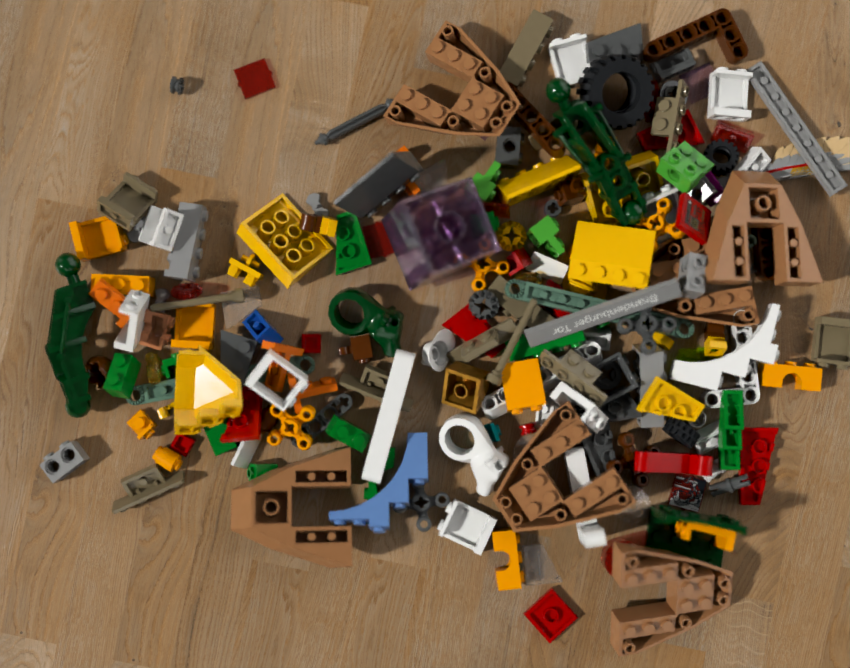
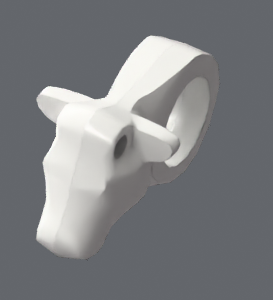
(485, 459)

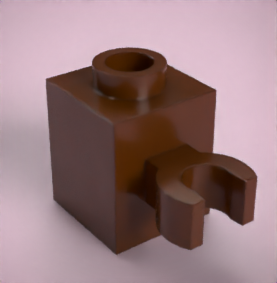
(570, 192)
(360, 348)

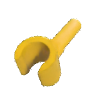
(163, 411)

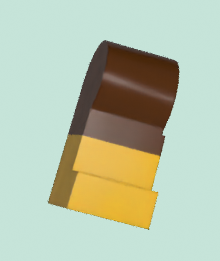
(318, 224)
(714, 339)

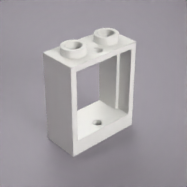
(254, 384)

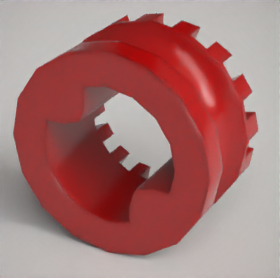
(527, 428)

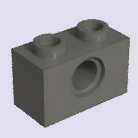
(508, 159)

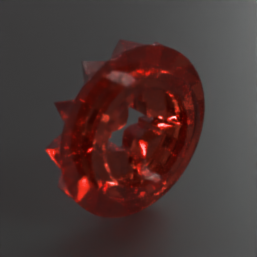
(186, 291)

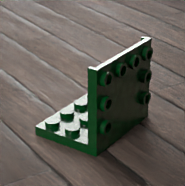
(661, 533)

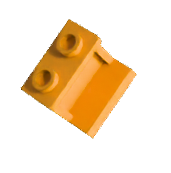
(97, 238)
(195, 327)
(523, 386)
(724, 538)

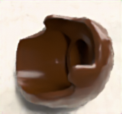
(98, 369)

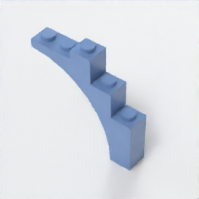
(396, 494)

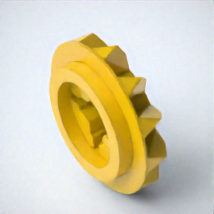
(505, 242)

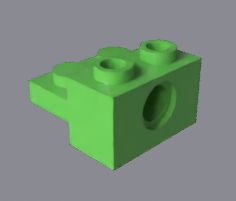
(684, 167)
(486, 184)
(544, 234)

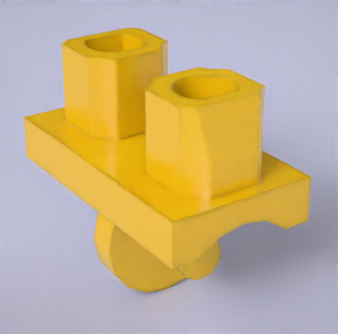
(236, 268)

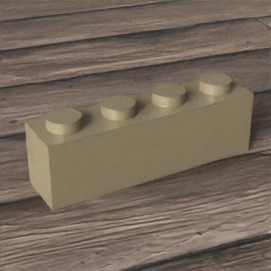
(525, 48)
(514, 307)

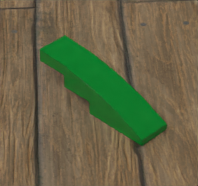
(730, 426)

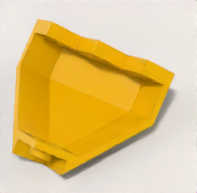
(203, 392)

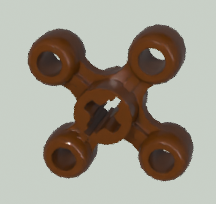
(628, 456)

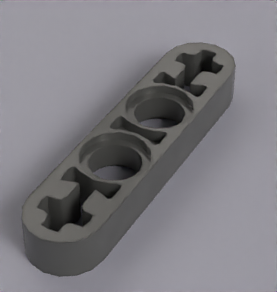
(320, 418)

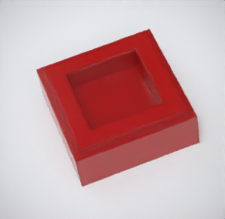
(311, 343)
(182, 444)

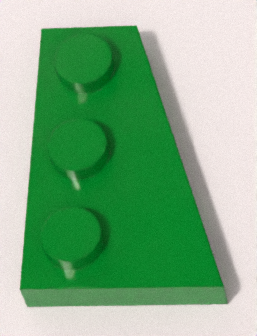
(350, 245)

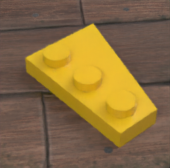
(669, 401)

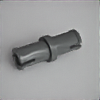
(730, 485)

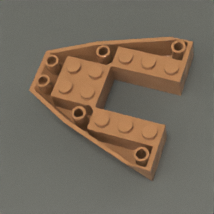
(482, 107)
(757, 201)
(709, 307)
(531, 497)
(264, 509)
(693, 596)

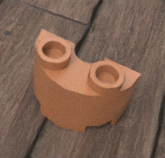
(157, 330)

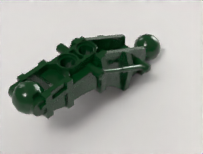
(631, 211)
(67, 325)

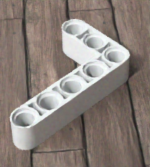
(751, 384)
(589, 532)

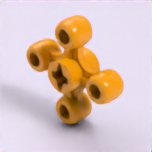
(660, 217)
(491, 266)
(296, 430)

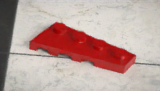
(754, 460)

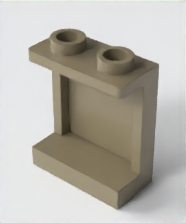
(128, 202)
(831, 342)

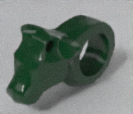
(381, 323)

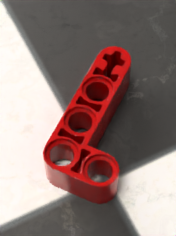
(673, 463)

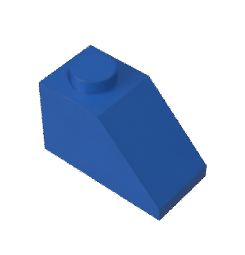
(261, 328)

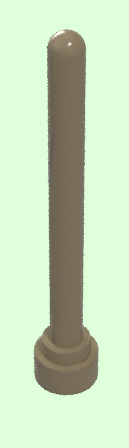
(235, 296)
(496, 375)

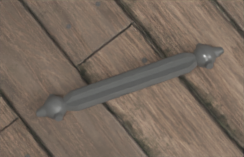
(353, 123)

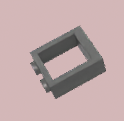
(631, 377)

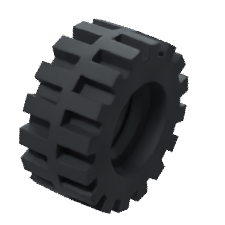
(728, 150)
(681, 432)

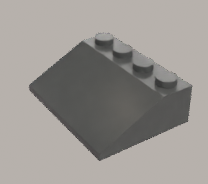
(380, 184)

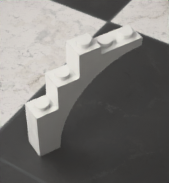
(736, 363)

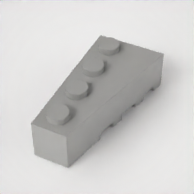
(187, 246)
(647, 368)

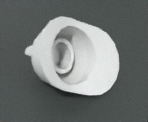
(435, 351)

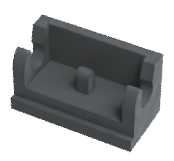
(672, 65)

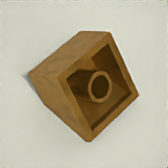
(464, 387)

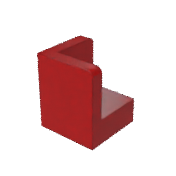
(519, 260)

